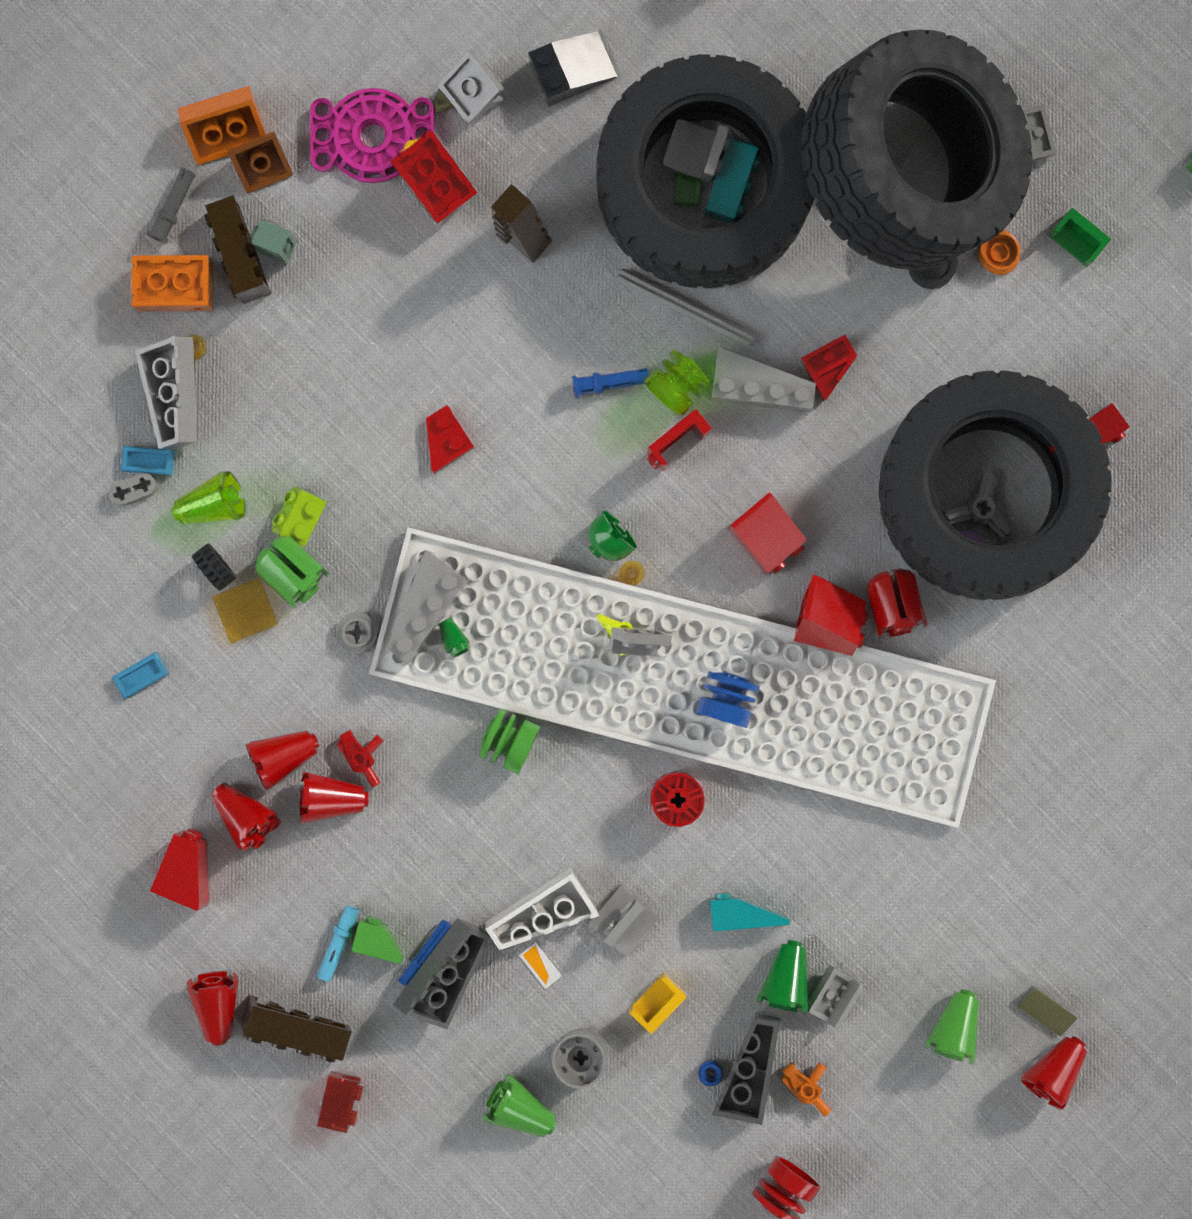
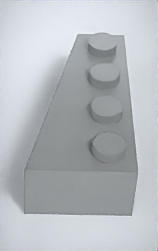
(756, 384)

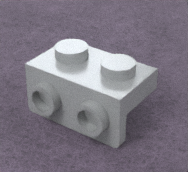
(834, 996)

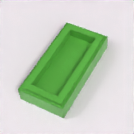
(687, 190)

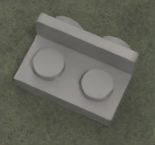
(638, 641)

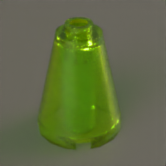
(211, 501)

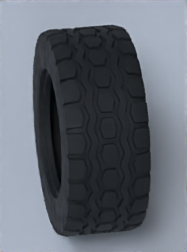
(695, 91)
(971, 116)
(1041, 419)

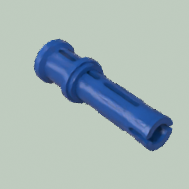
(598, 383)

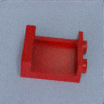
(693, 421)

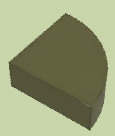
(442, 103)

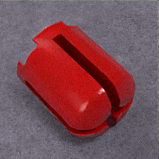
(896, 602)

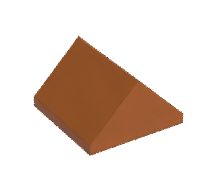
(260, 162)

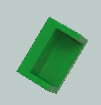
(1079, 237)

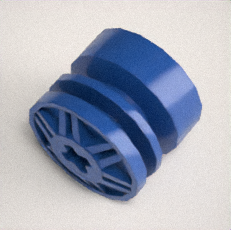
(728, 699)

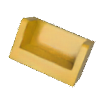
(657, 1003)

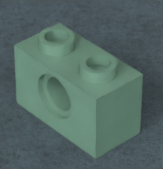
(273, 241)

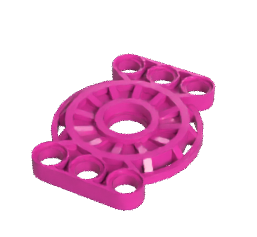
(348, 125)

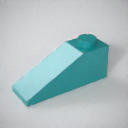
(735, 913)

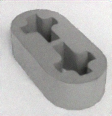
(134, 495)

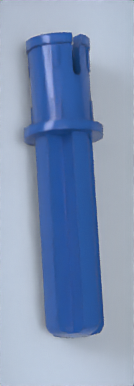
(424, 952)

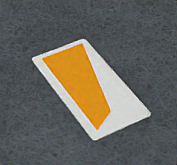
(540, 965)

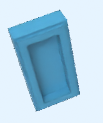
(147, 460)
(140, 675)

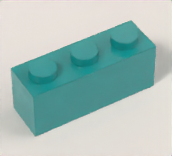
(732, 182)

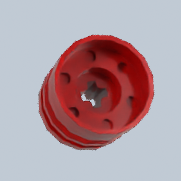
(687, 787)
(783, 1194)

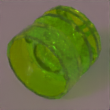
(679, 380)

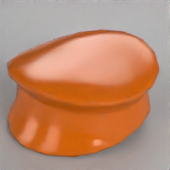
(1000, 253)

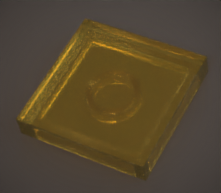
(245, 610)

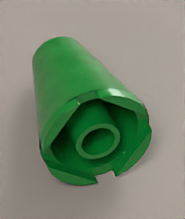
(787, 979)

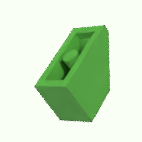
(376, 941)

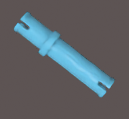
(342, 933)

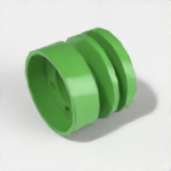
(509, 741)

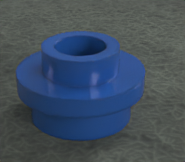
(710, 1081)

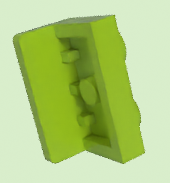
(298, 515)

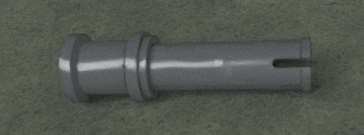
(166, 216)

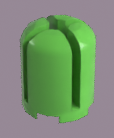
(290, 570)

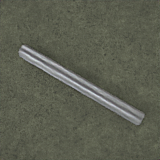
(685, 307)

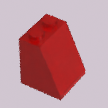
(768, 534)
(831, 618)
(184, 871)

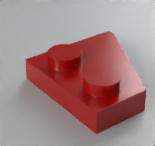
(829, 364)
(446, 439)

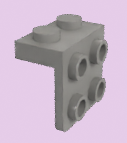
(696, 150)

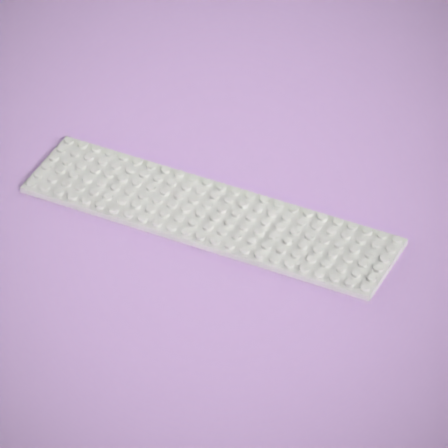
(822, 719)

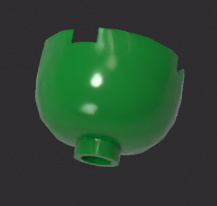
(609, 538)

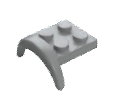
(1040, 133)

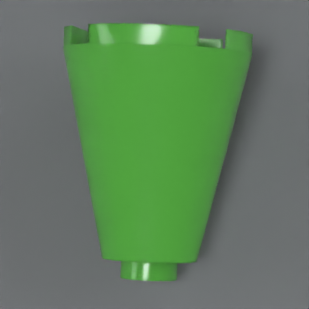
(957, 1028)
(518, 1109)

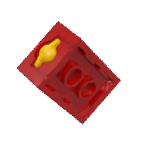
(433, 176)

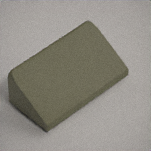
(1047, 1011)

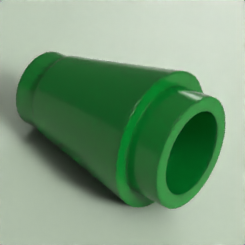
(454, 639)

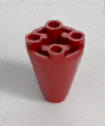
(244, 816)

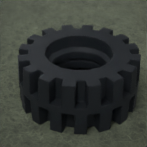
(213, 567)

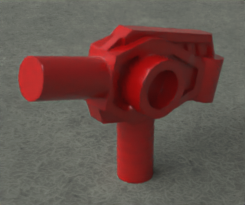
(360, 757)

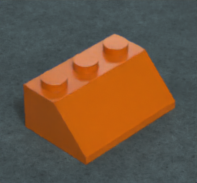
(221, 123)

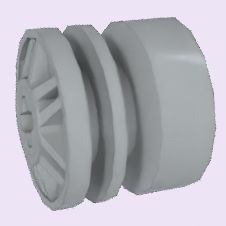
(571, 1069)

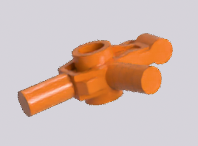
(806, 1087)

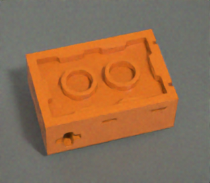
(172, 283)

